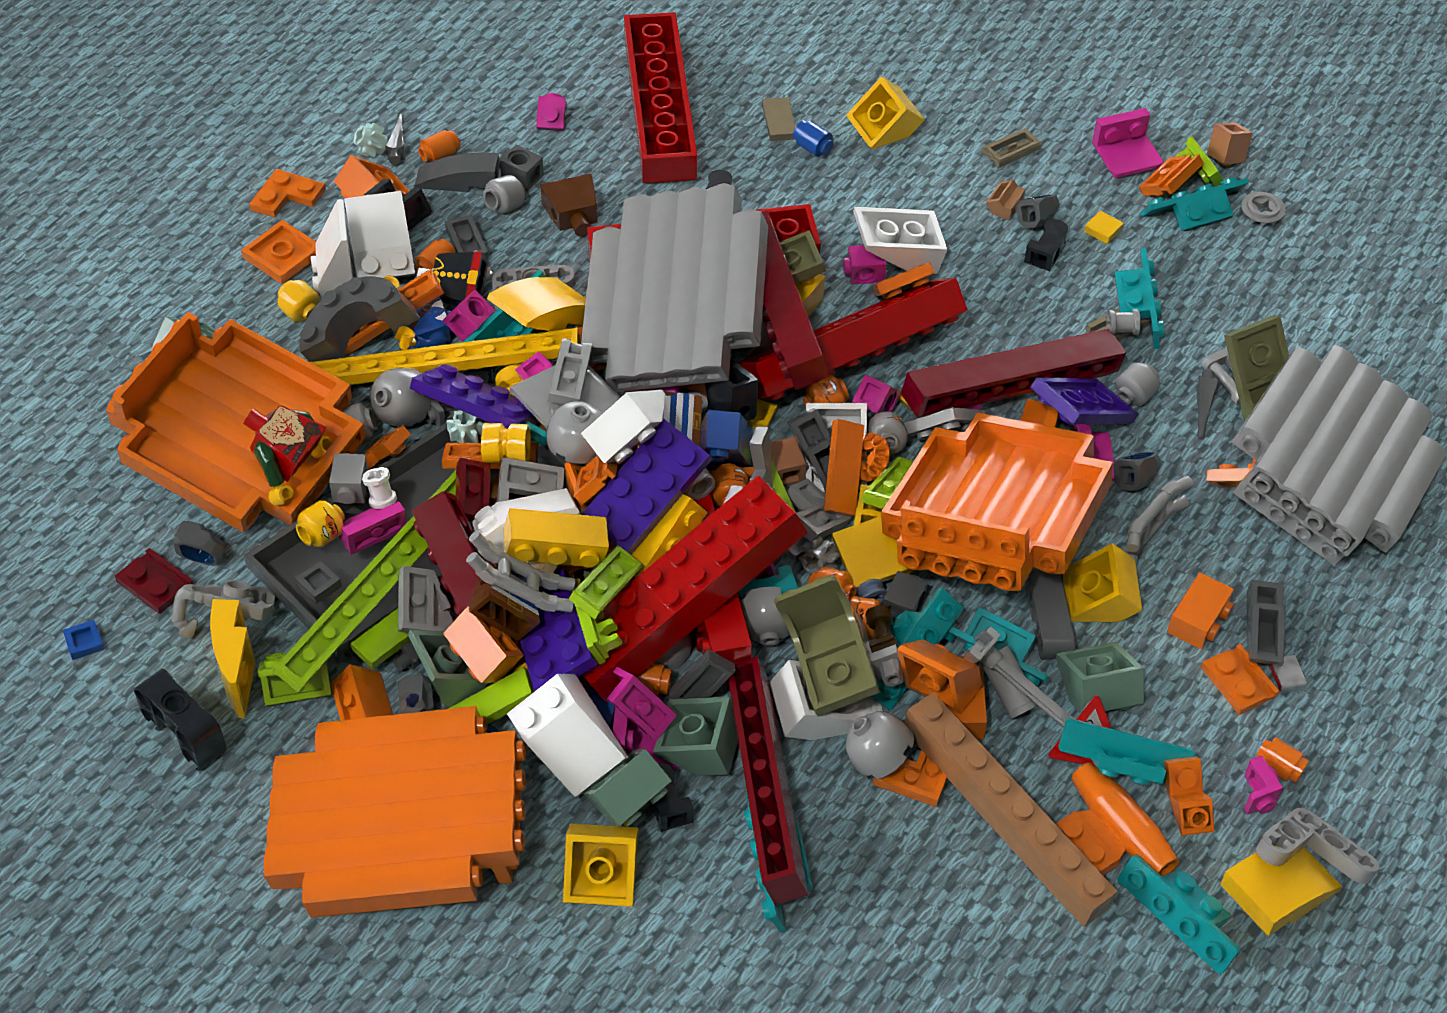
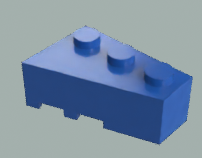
(726, 439)

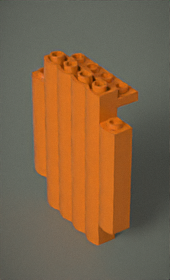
(190, 412)
(997, 501)
(396, 812)

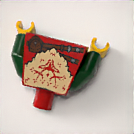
(284, 445)

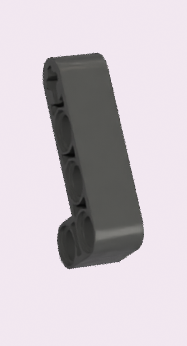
(1050, 613)

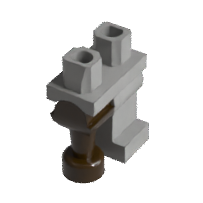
(884, 647)

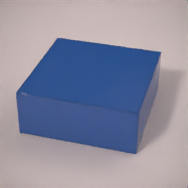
(83, 639)

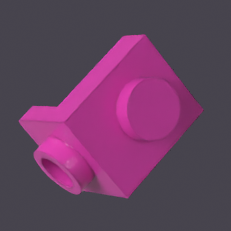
(551, 112)
(1265, 785)

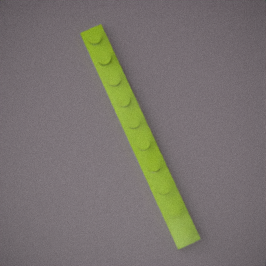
(354, 603)

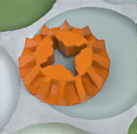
(877, 459)

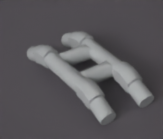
(1156, 514)
(535, 577)

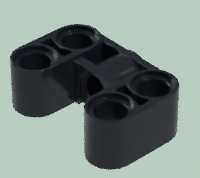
(172, 706)

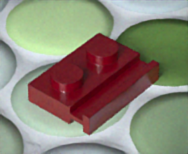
(153, 580)

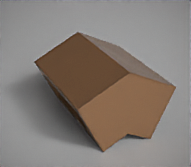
(1005, 198)

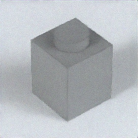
(347, 477)

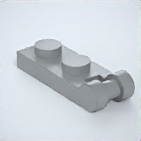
(570, 372)

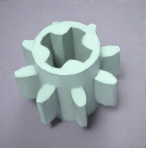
(370, 140)
(464, 427)

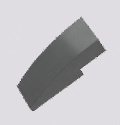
(459, 172)
(814, 442)
(1265, 622)

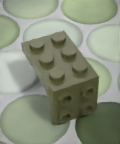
(802, 257)
(1255, 358)
(828, 644)

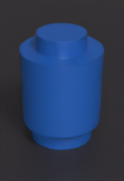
(813, 138)

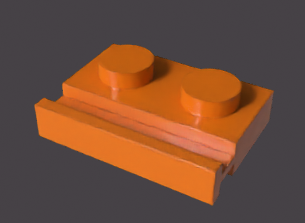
(1170, 175)
(593, 478)
(1239, 679)

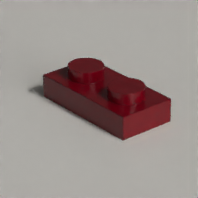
(472, 486)

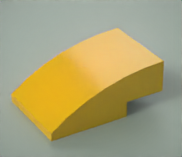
(541, 303)
(232, 652)
(1279, 893)

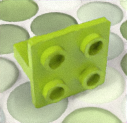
(278, 691)

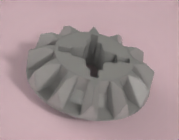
(1259, 200)

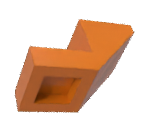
(1185, 791)

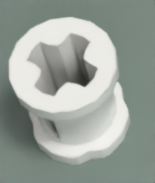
(379, 487)

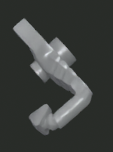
(231, 590)

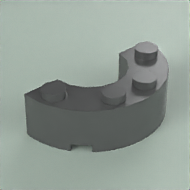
(347, 310)

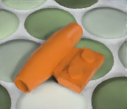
(1114, 825)

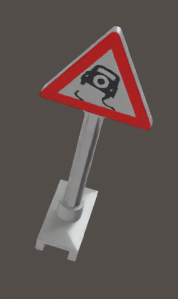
(1093, 712)

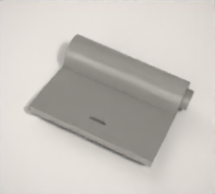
(535, 393)

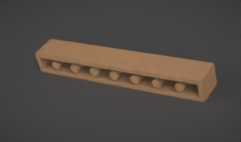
(1010, 810)

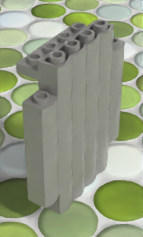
(676, 288)
(1337, 454)

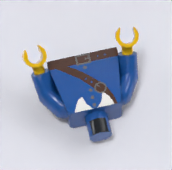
(427, 330)

